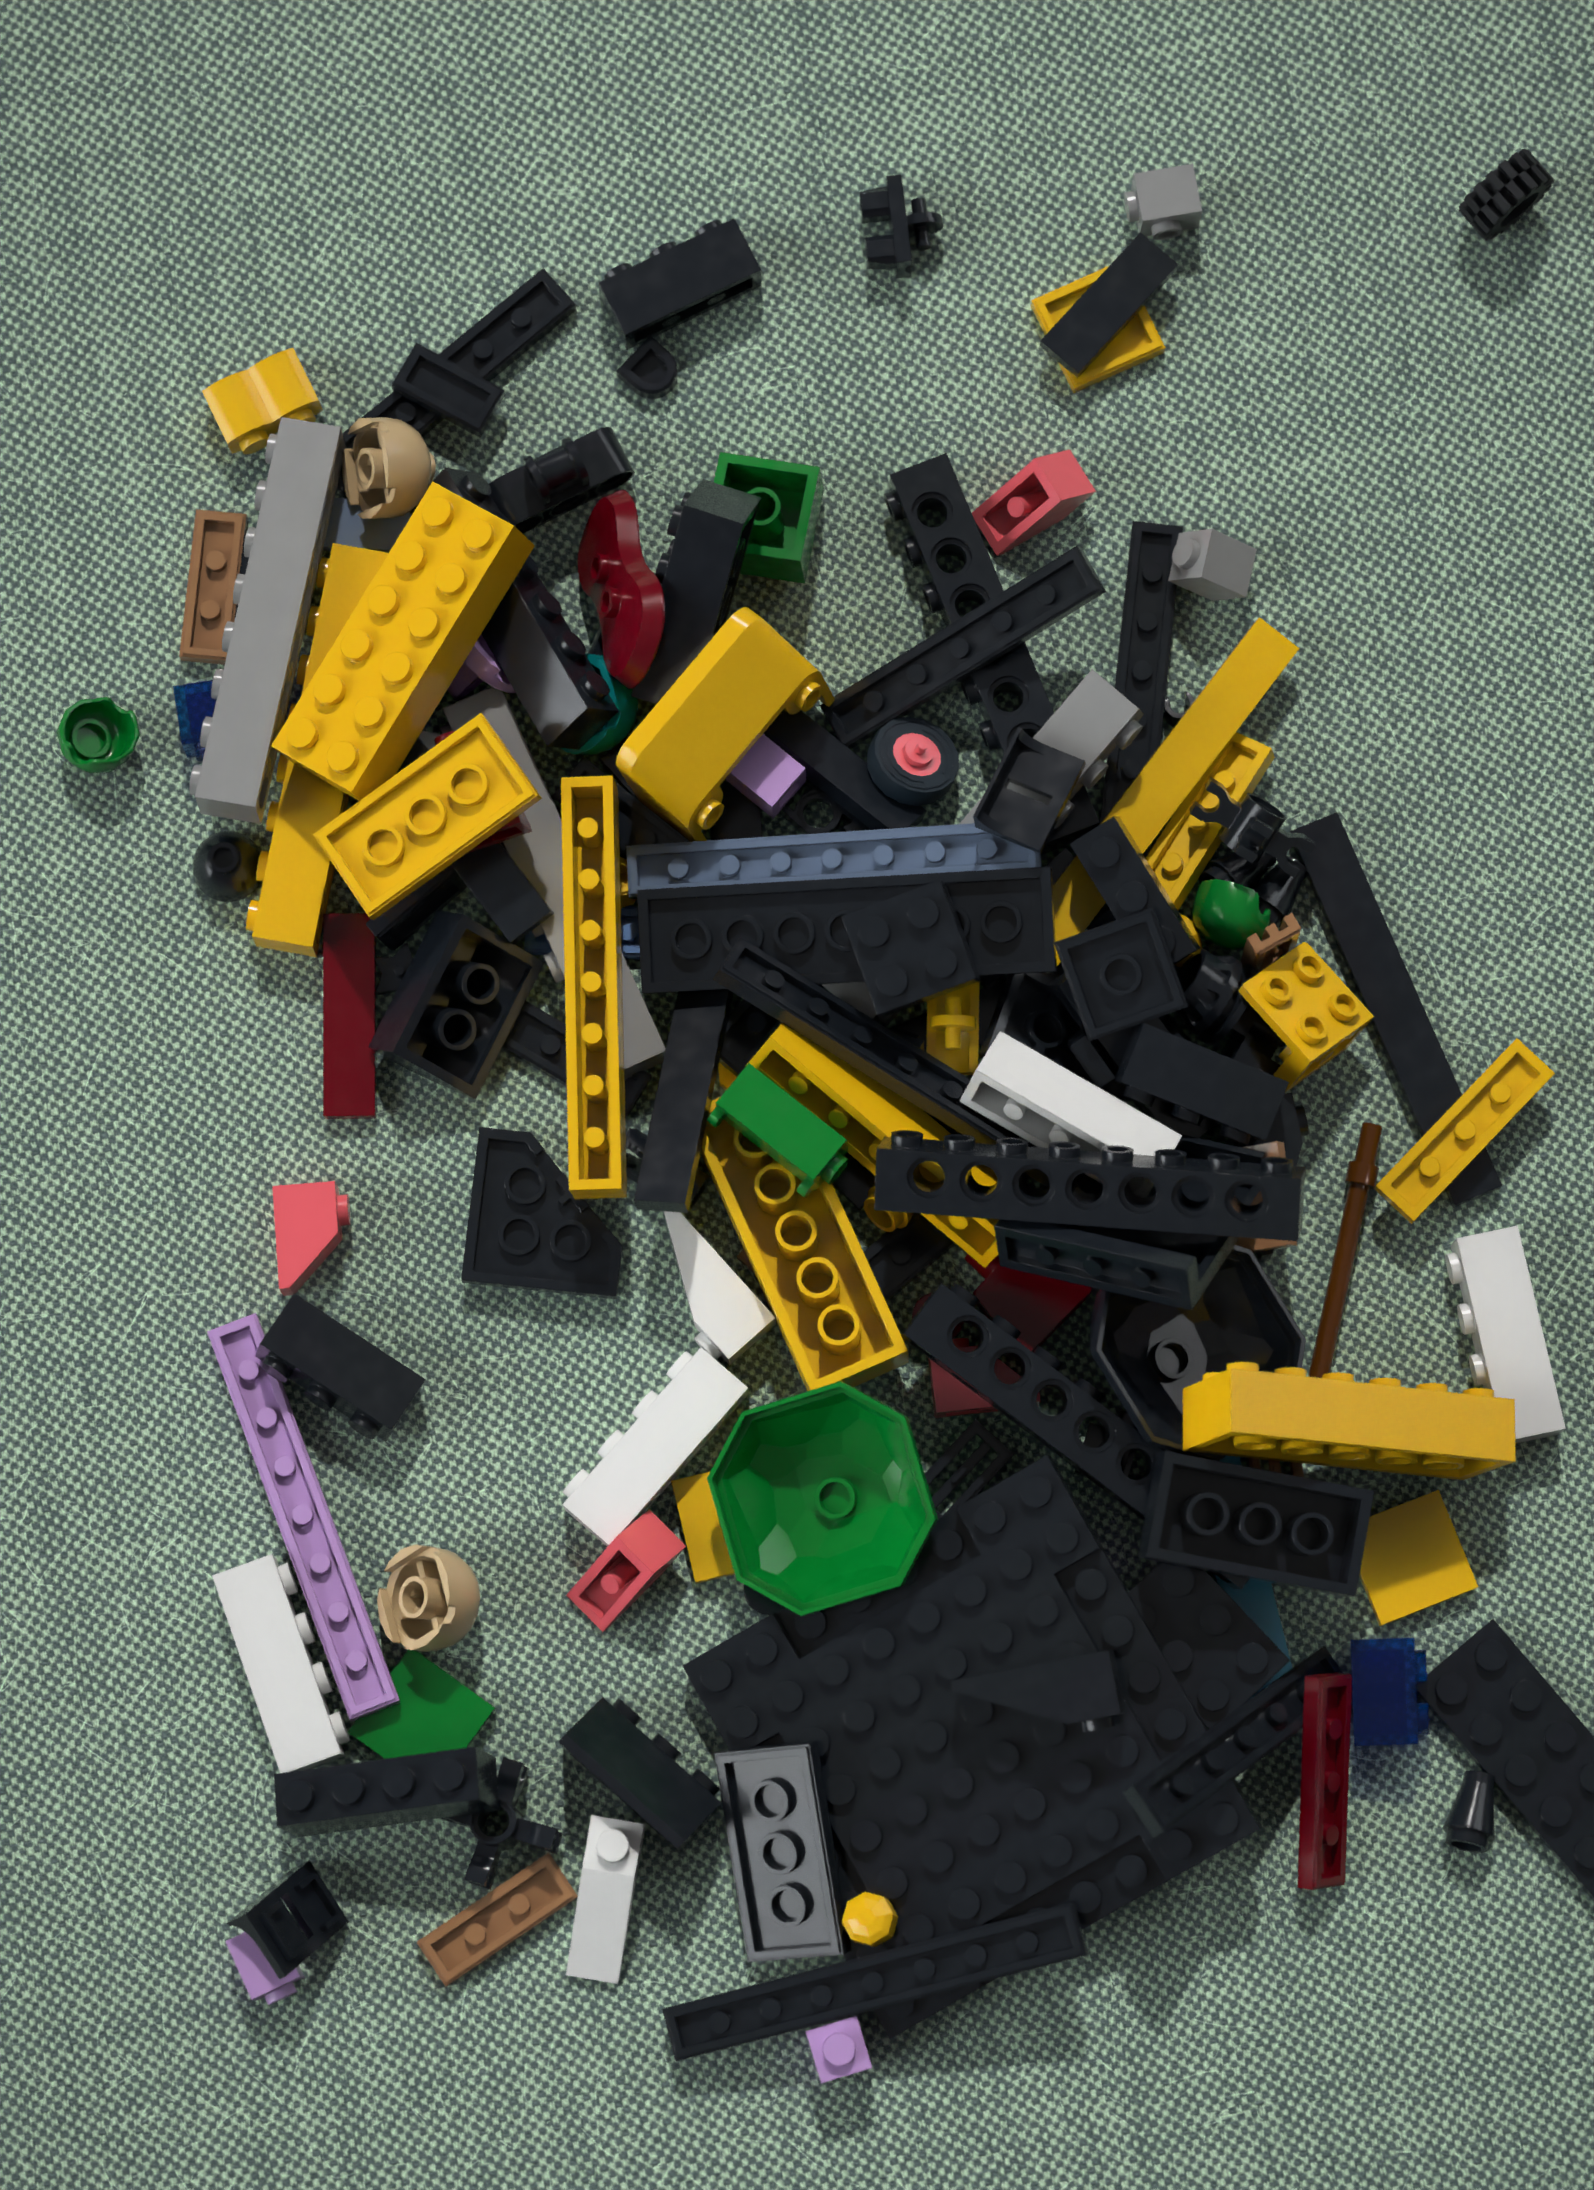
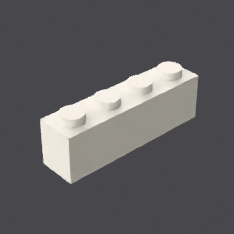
(1055, 1105)
(1505, 1328)
(656, 1447)
(279, 1665)

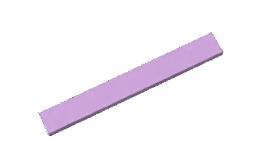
(304, 1521)

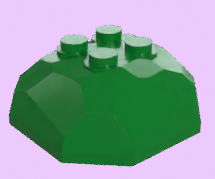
(822, 1498)

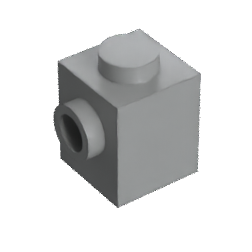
(1164, 201)
(1212, 564)

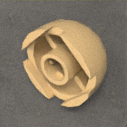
(386, 468)
(428, 1598)

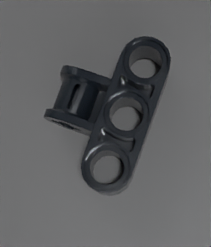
(562, 479)

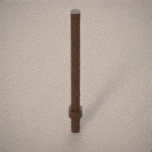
(1361, 1177)

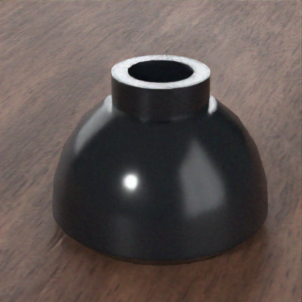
(226, 866)

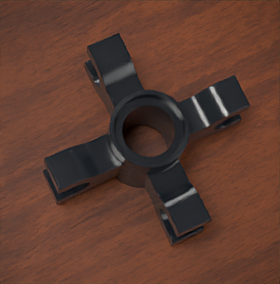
(1252, 827)
(488, 1849)

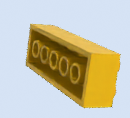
(403, 643)
(805, 1264)
(1348, 1422)

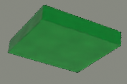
(432, 1714)

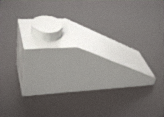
(719, 1301)
(605, 1899)

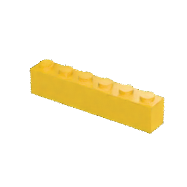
(863, 1115)

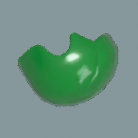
(97, 735)
(1228, 913)

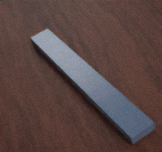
(823, 857)

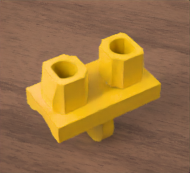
(955, 1028)

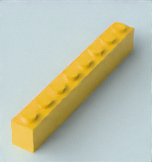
(296, 868)
(593, 988)

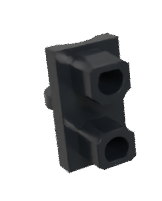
(894, 250)

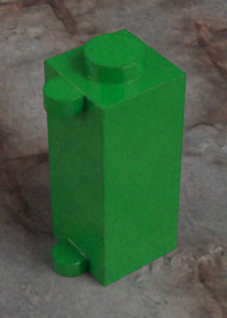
(782, 1129)

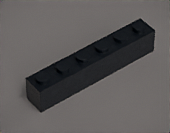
(537, 646)

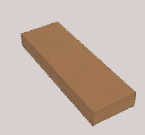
(211, 583)
(497, 1919)

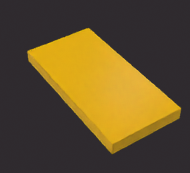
(427, 816)

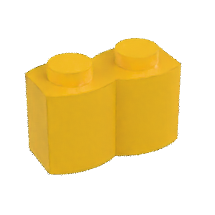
(255, 399)

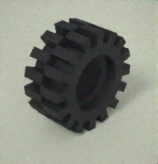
(1506, 194)

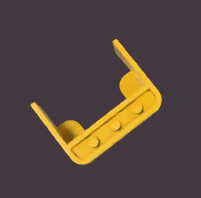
(715, 719)

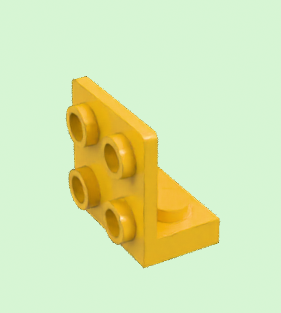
(1307, 1011)

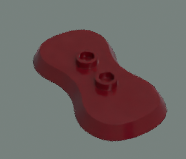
(622, 588)

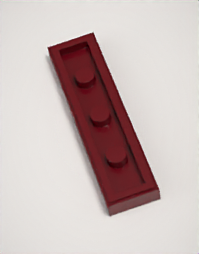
(349, 1017)
(1324, 1780)

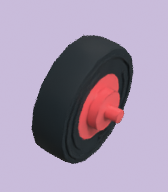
(912, 761)

